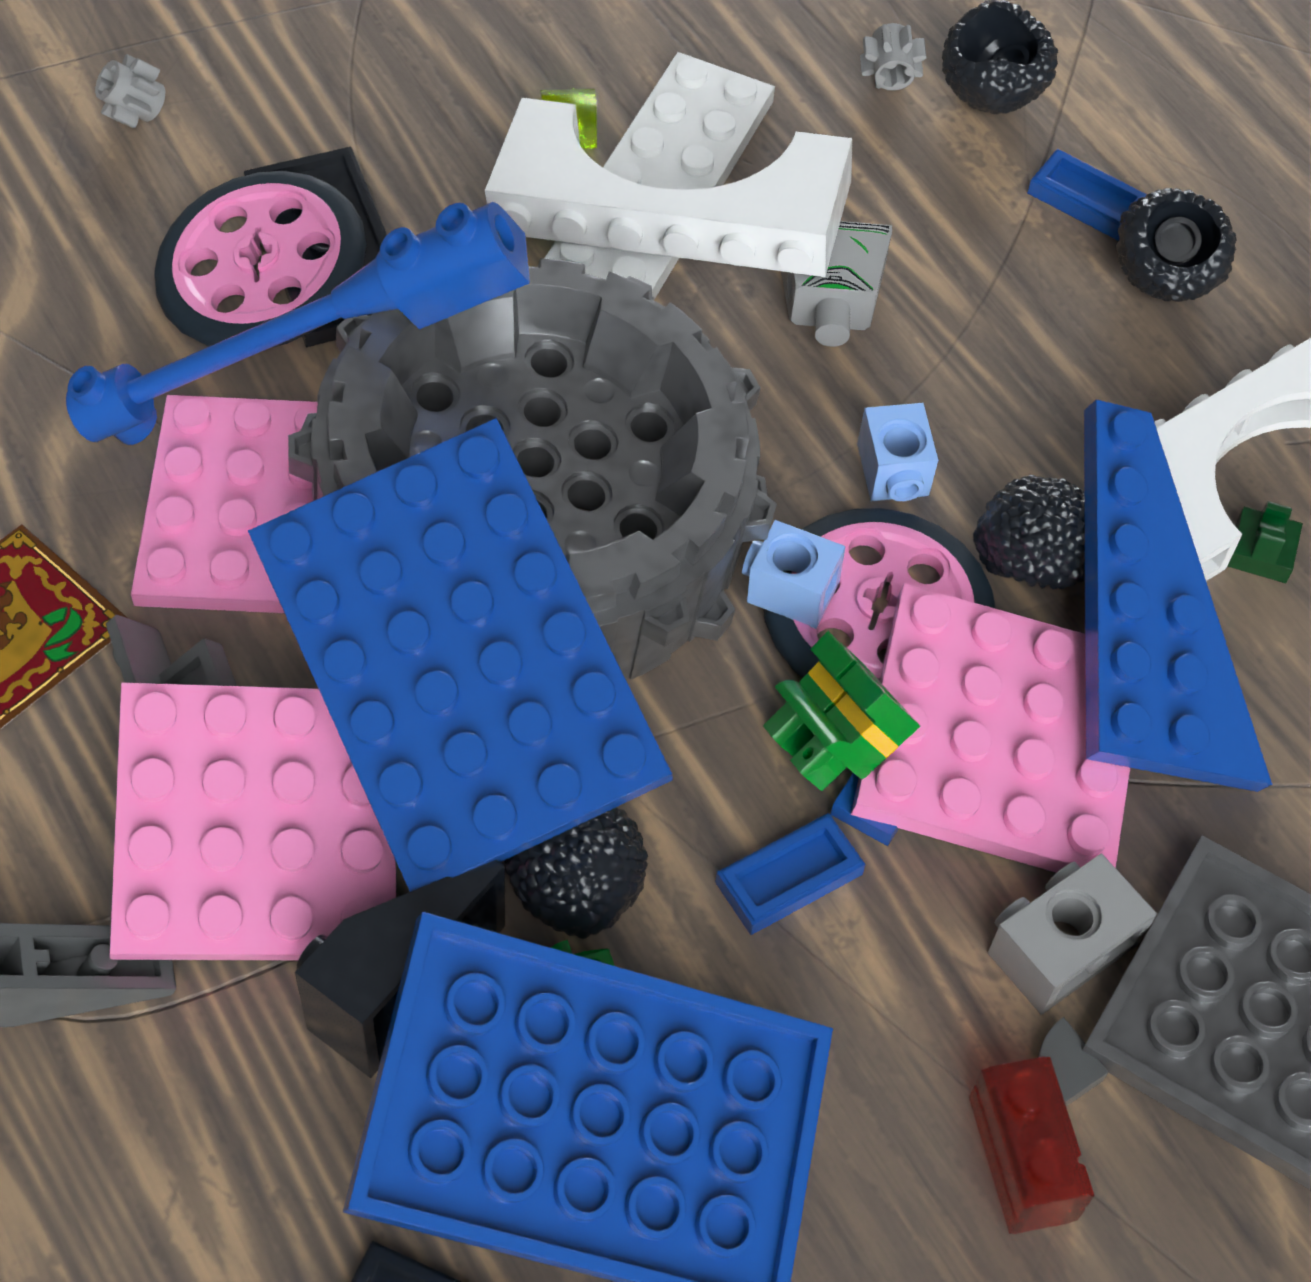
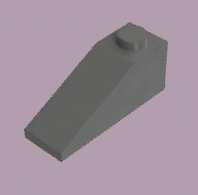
(69, 971)

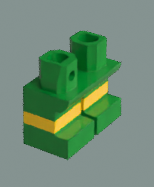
(838, 717)

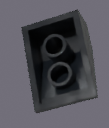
(356, 972)

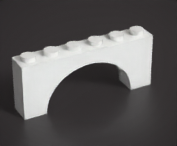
(767, 221)
(1212, 425)

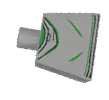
(850, 288)

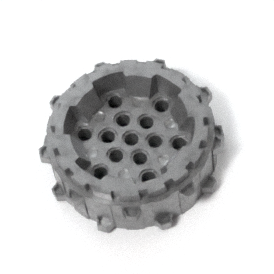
(605, 383)

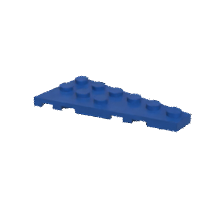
(1154, 647)

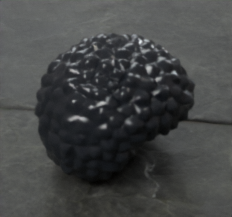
(999, 57)
(1175, 245)
(1034, 532)
(583, 875)

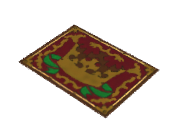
(47, 621)

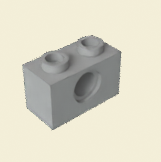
(1053, 964)

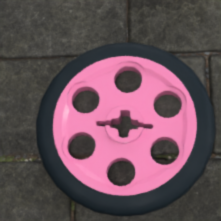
(260, 197)
(902, 543)

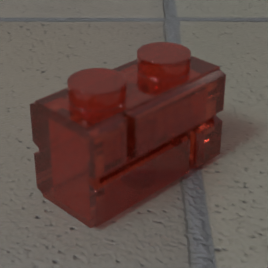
(1030, 1145)

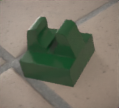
(1267, 542)

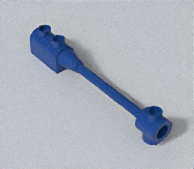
(422, 275)

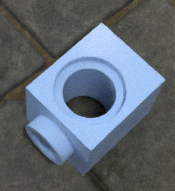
(897, 452)
(797, 595)

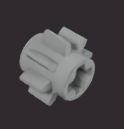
(893, 56)
(130, 91)

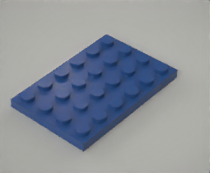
(459, 657)
(588, 1114)

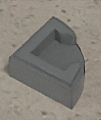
(1074, 1068)

